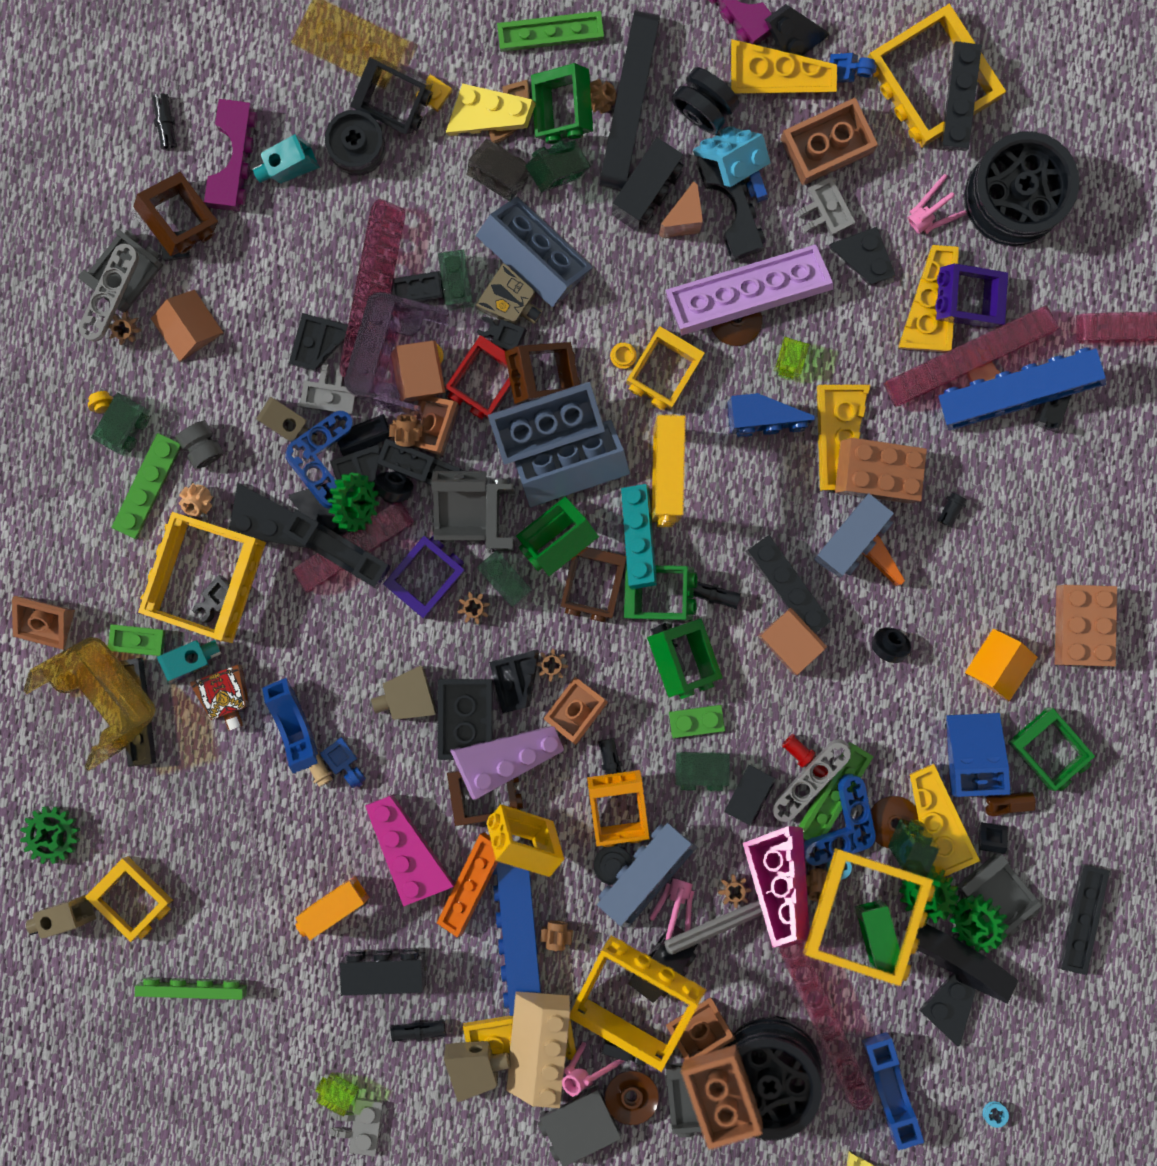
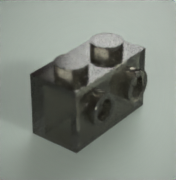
(498, 169)

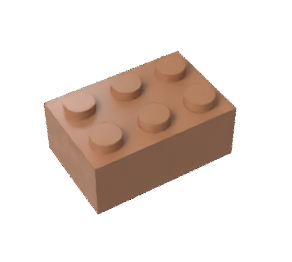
(828, 141)
(881, 470)
(1085, 625)
(722, 1097)

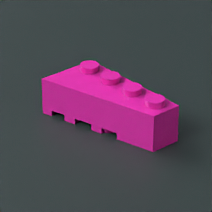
(407, 854)
(781, 884)

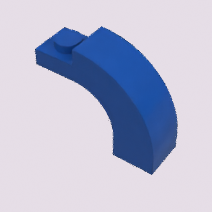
(292, 725)

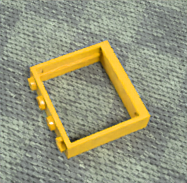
(891, 89)
(668, 470)
(238, 589)
(825, 904)
(622, 1032)

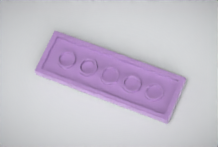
(749, 289)

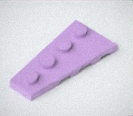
(499, 761)

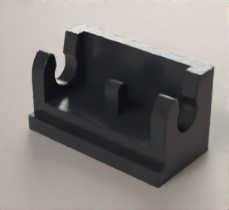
(1051, 414)
(750, 795)

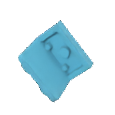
(737, 153)

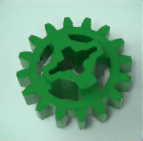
(349, 514)
(55, 844)
(943, 900)
(979, 923)

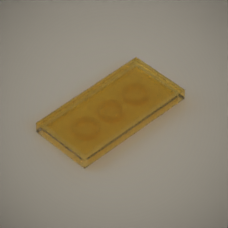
(346, 40)

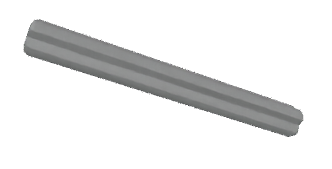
(713, 927)

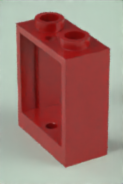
(494, 352)

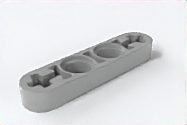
(113, 294)
(815, 783)

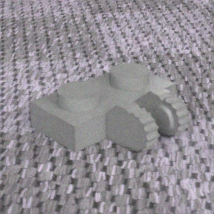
(830, 207)
(327, 396)
(365, 1126)

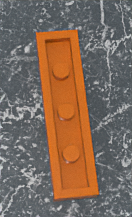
(469, 887)

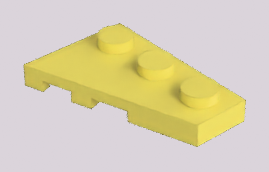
(487, 109)

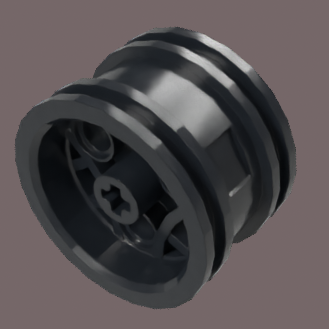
(1021, 188)
(772, 1074)

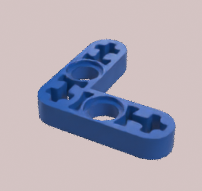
(312, 450)
(851, 831)

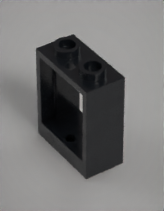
(368, 84)

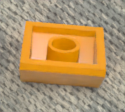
(1001, 664)

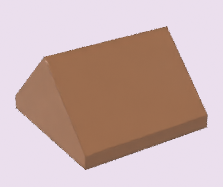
(685, 216)
(186, 324)
(417, 371)
(437, 423)
(41, 622)
(792, 641)
(575, 710)
(705, 1031)

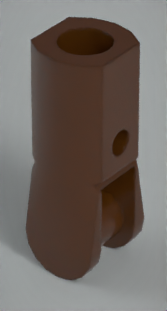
(1010, 803)

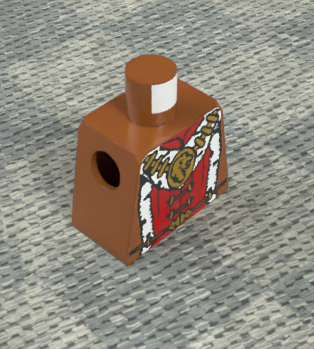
(223, 695)

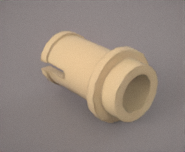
(320, 772)

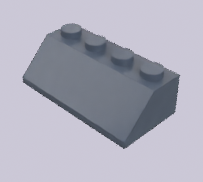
(533, 251)
(546, 423)
(573, 467)
(646, 875)

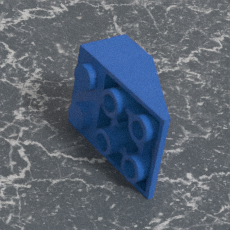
(760, 413)
(977, 755)

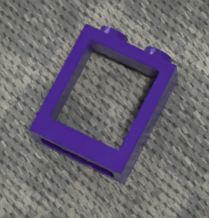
(993, 296)
(408, 598)

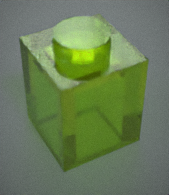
(791, 358)
(336, 1093)

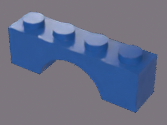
(891, 1091)

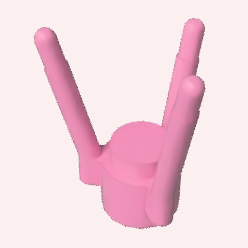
(922, 218)
(680, 892)
(579, 1079)

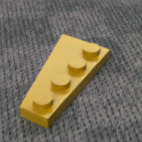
(775, 71)
(921, 328)
(839, 418)
(942, 821)
(498, 1033)

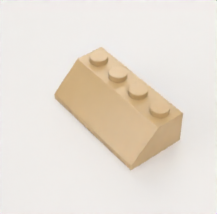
(538, 1048)

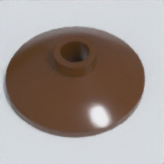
(739, 333)
(885, 811)
(631, 1111)

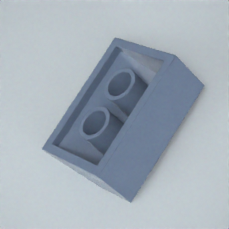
(855, 537)

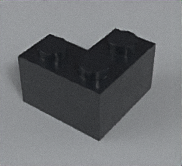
(674, 961)

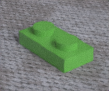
(136, 640)
(696, 721)

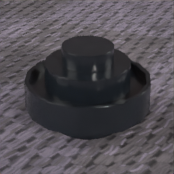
(393, 487)
(891, 645)
(610, 862)

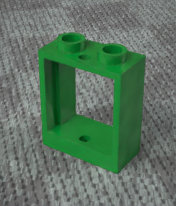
(542, 86)
(549, 526)
(633, 597)
(669, 665)
(1032, 730)
(878, 935)

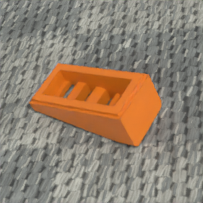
(884, 563)

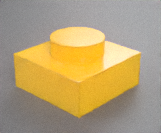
(440, 93)

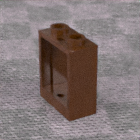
(163, 191)
(521, 371)
(598, 556)
(458, 802)

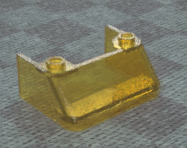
(106, 685)

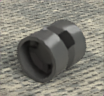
(199, 444)

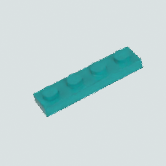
(638, 536)

